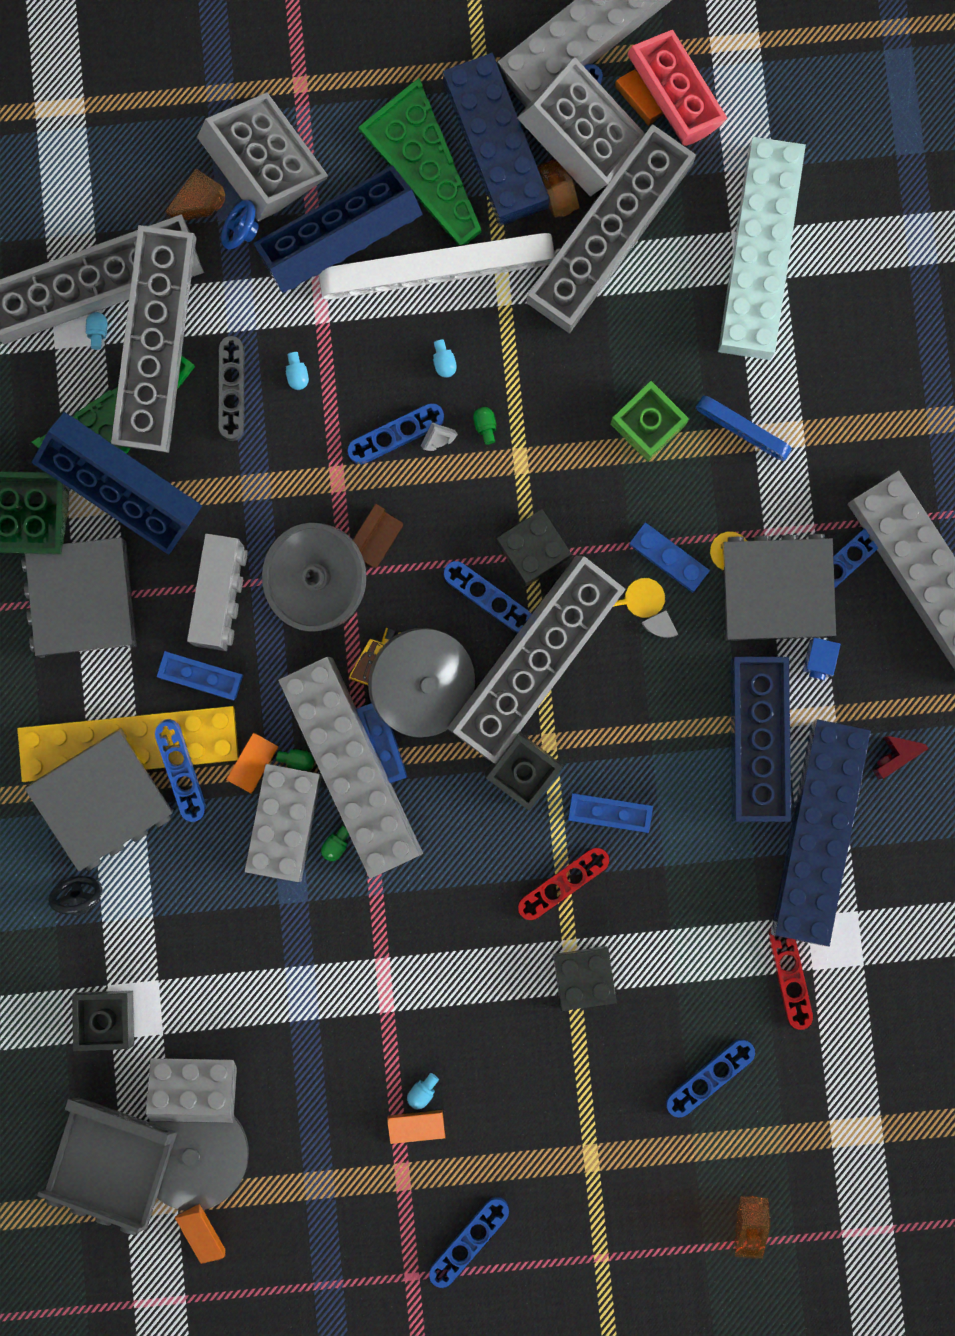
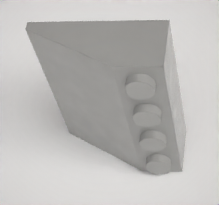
(582, 127)
(261, 154)

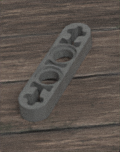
(231, 388)

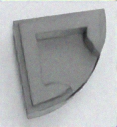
(437, 437)
(660, 625)

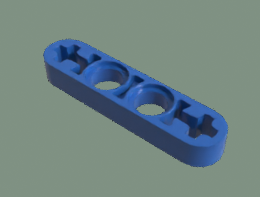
(743, 428)
(394, 431)
(848, 566)
(489, 596)
(176, 771)
(713, 1081)
(472, 1245)

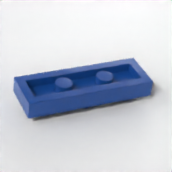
(669, 557)
(199, 676)
(383, 742)
(610, 813)

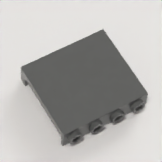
(779, 588)
(80, 598)
(99, 801)
(109, 1166)

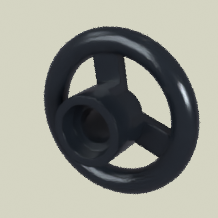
(76, 900)

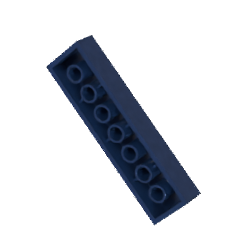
(820, 833)

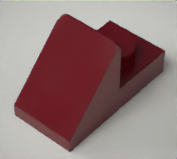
(903, 752)

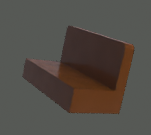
(377, 535)

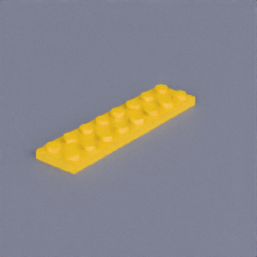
(207, 734)

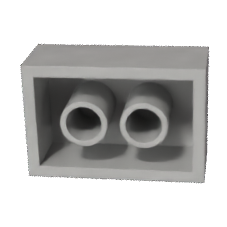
(191, 1090)

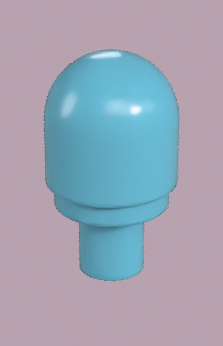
(96, 329)
(444, 360)
(296, 372)
(422, 1092)

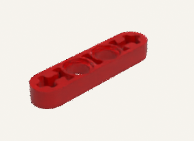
(565, 886)
(793, 975)

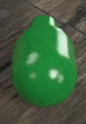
(485, 424)
(297, 759)
(335, 845)

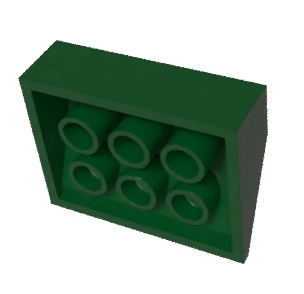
(32, 513)

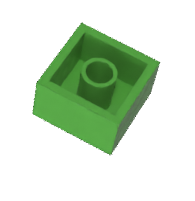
(649, 421)

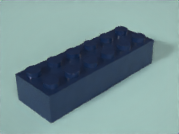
(495, 139)
(338, 228)
(116, 483)
(760, 739)

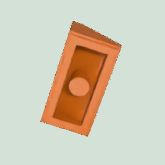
(638, 96)
(252, 763)
(416, 1126)
(200, 1234)

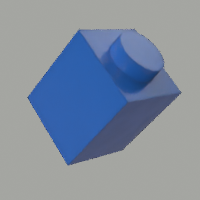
(821, 658)

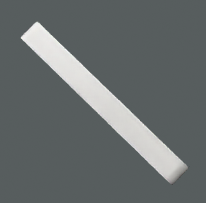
(436, 266)

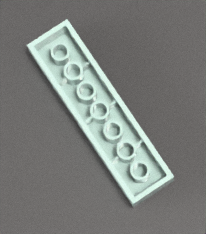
(761, 248)

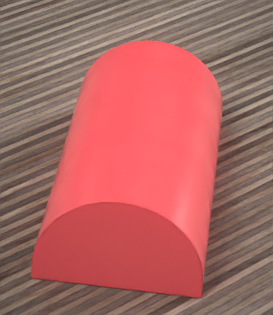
(677, 87)

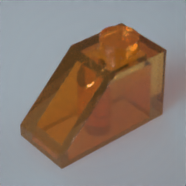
(559, 188)
(197, 198)
(752, 1227)

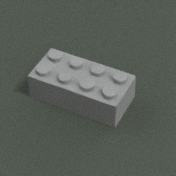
(216, 592)
(283, 823)

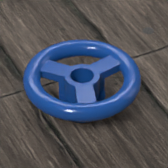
(243, 226)

